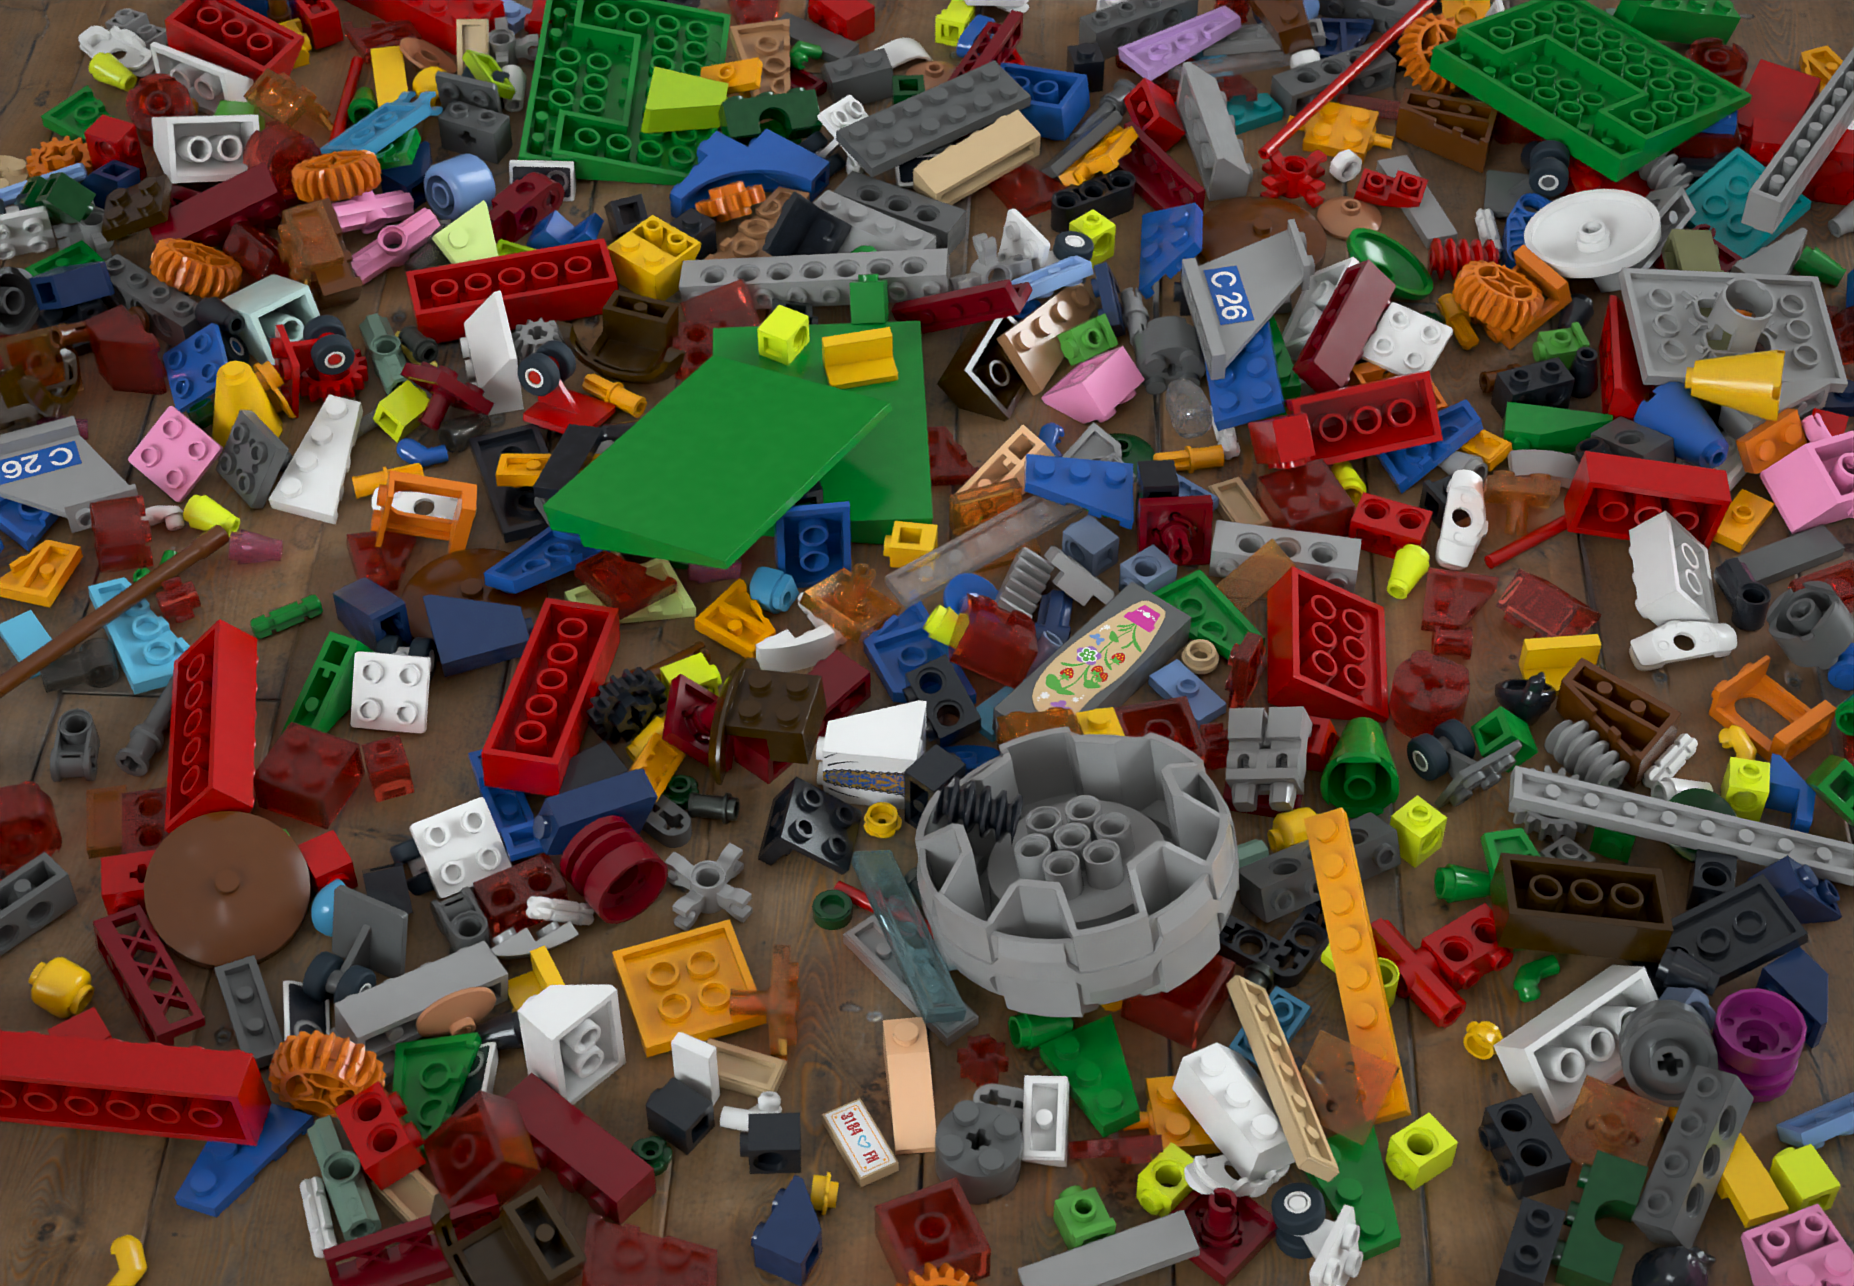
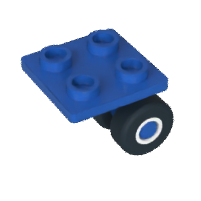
(195, 364)

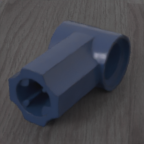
(1055, 615)

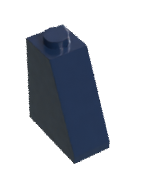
(372, 612)
(475, 632)
(567, 813)

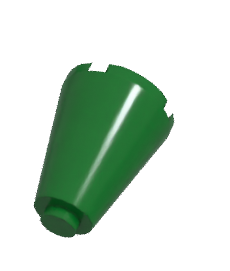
(1360, 771)

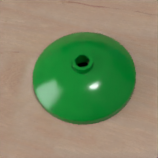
(1392, 259)

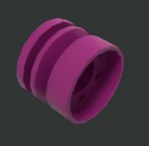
(1759, 1041)

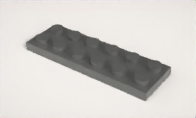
(932, 118)

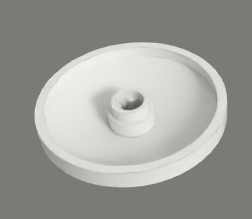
(1594, 232)

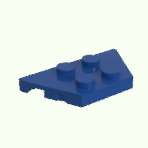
(1167, 240)
(904, 647)

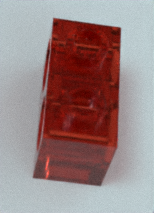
(697, 342)
(143, 820)
(506, 893)

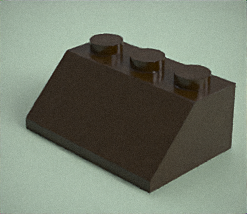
(982, 374)

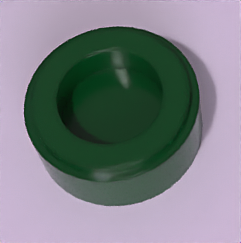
(832, 909)

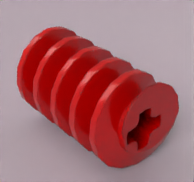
(1453, 257)

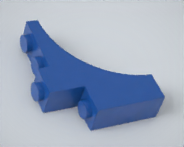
(765, 161)

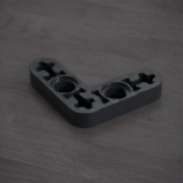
(1276, 952)

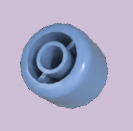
(458, 186)

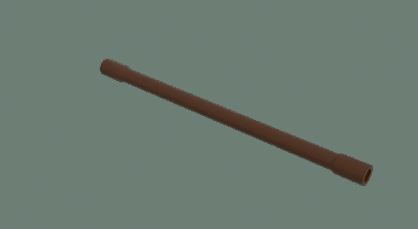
(197, 550)

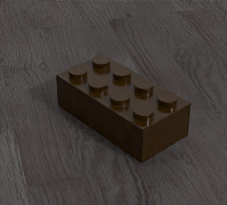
(1580, 908)

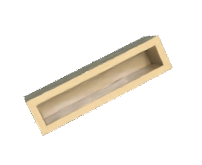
(978, 159)

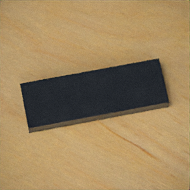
(568, 459)

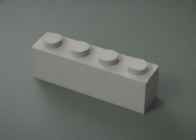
(391, 1009)

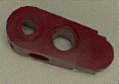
(524, 205)

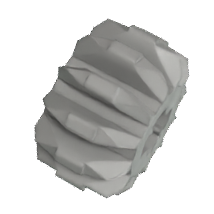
(533, 335)

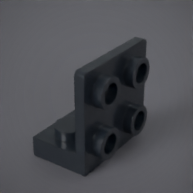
(805, 230)
(811, 824)

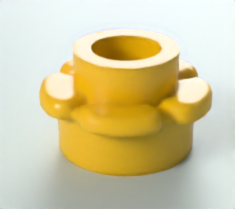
(882, 820)
(1481, 1038)
(823, 1192)

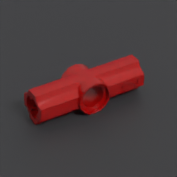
(1418, 975)

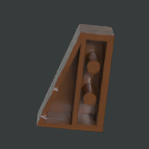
(1285, 22)
(1447, 126)
(337, 283)
(1621, 714)

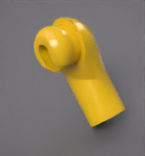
(1739, 740)
(130, 1261)

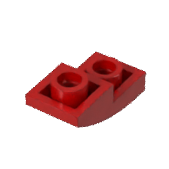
(1382, 190)

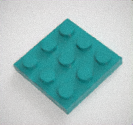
(1721, 200)

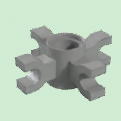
(506, 48)
(88, 231)
(986, 262)
(708, 887)

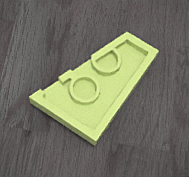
(671, 607)

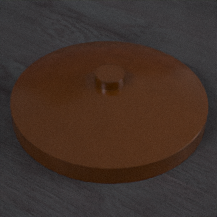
(1252, 219)
(462, 576)
(227, 889)

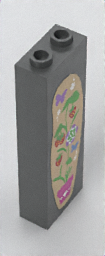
(1105, 657)

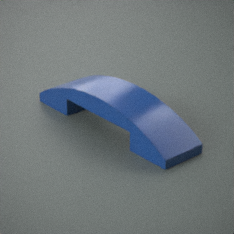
(510, 814)

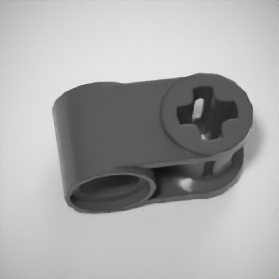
(75, 747)
(461, 920)

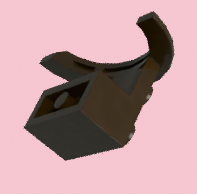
(633, 341)
(28, 398)
(767, 706)
(517, 1249)

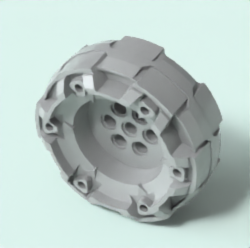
(1108, 880)

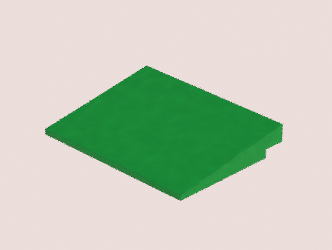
(1586, 82)
(596, 83)
(713, 464)
(890, 467)

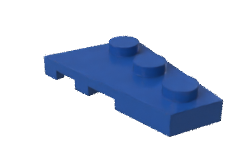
(538, 561)

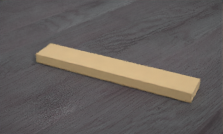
(1282, 1079)

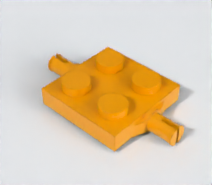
(1343, 128)
(1101, 156)
(1172, 1119)

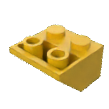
(652, 258)

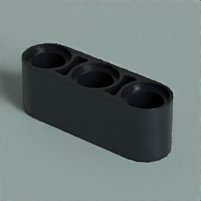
(1107, 194)

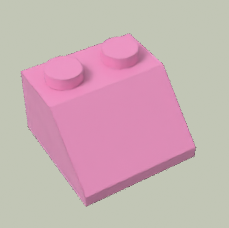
(1096, 387)

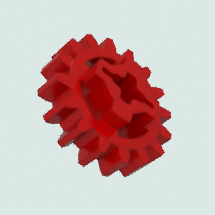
(321, 385)

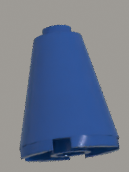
(1686, 420)

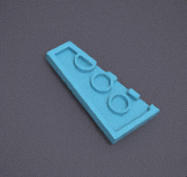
(140, 639)

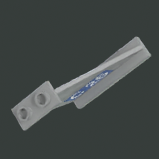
(1242, 291)
(57, 472)

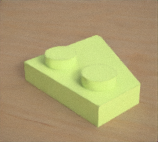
(468, 236)

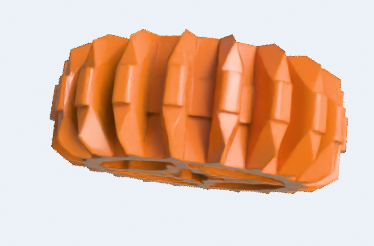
(1433, 32)
(336, 175)
(195, 268)
(1498, 296)
(322, 1071)

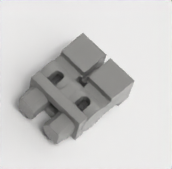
(1262, 750)

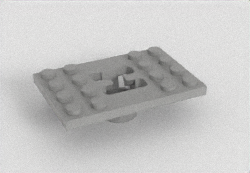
(1673, 332)

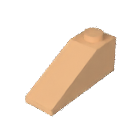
(1008, 460)
(909, 1085)

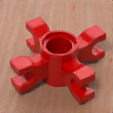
(1295, 177)

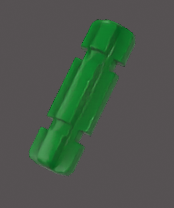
(286, 616)

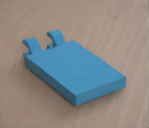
(385, 124)

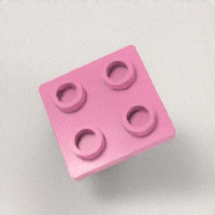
(175, 454)

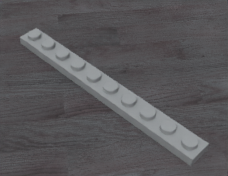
(1678, 823)

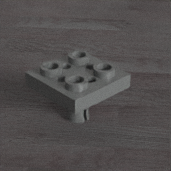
(257, 454)

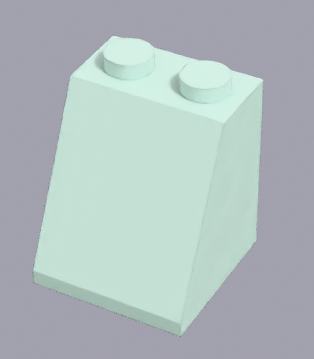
(268, 304)

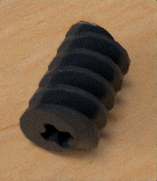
(979, 809)

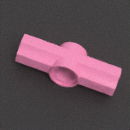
(373, 211)
(409, 235)

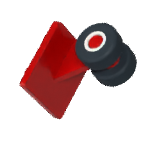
(322, 345)
(557, 407)

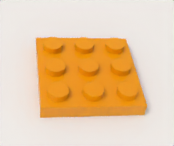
(685, 985)

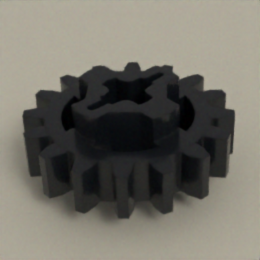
(626, 705)

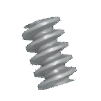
(1662, 174)
(1584, 755)

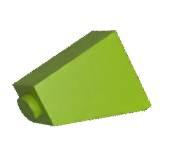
(682, 102)

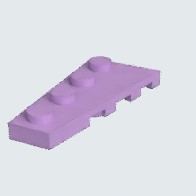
(1174, 45)

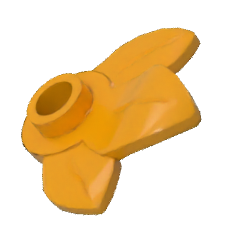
(270, 382)

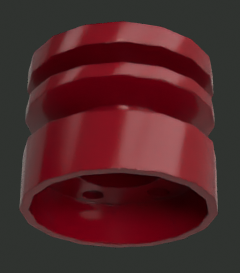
(613, 869)

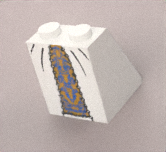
(869, 753)

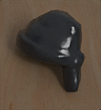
(1526, 697)
(1673, 1267)

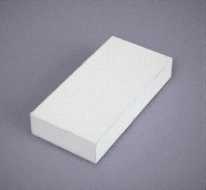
(696, 1065)

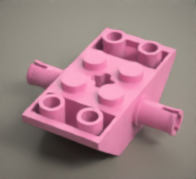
(1815, 480)
(1799, 1251)

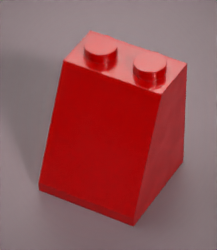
(1777, 95)

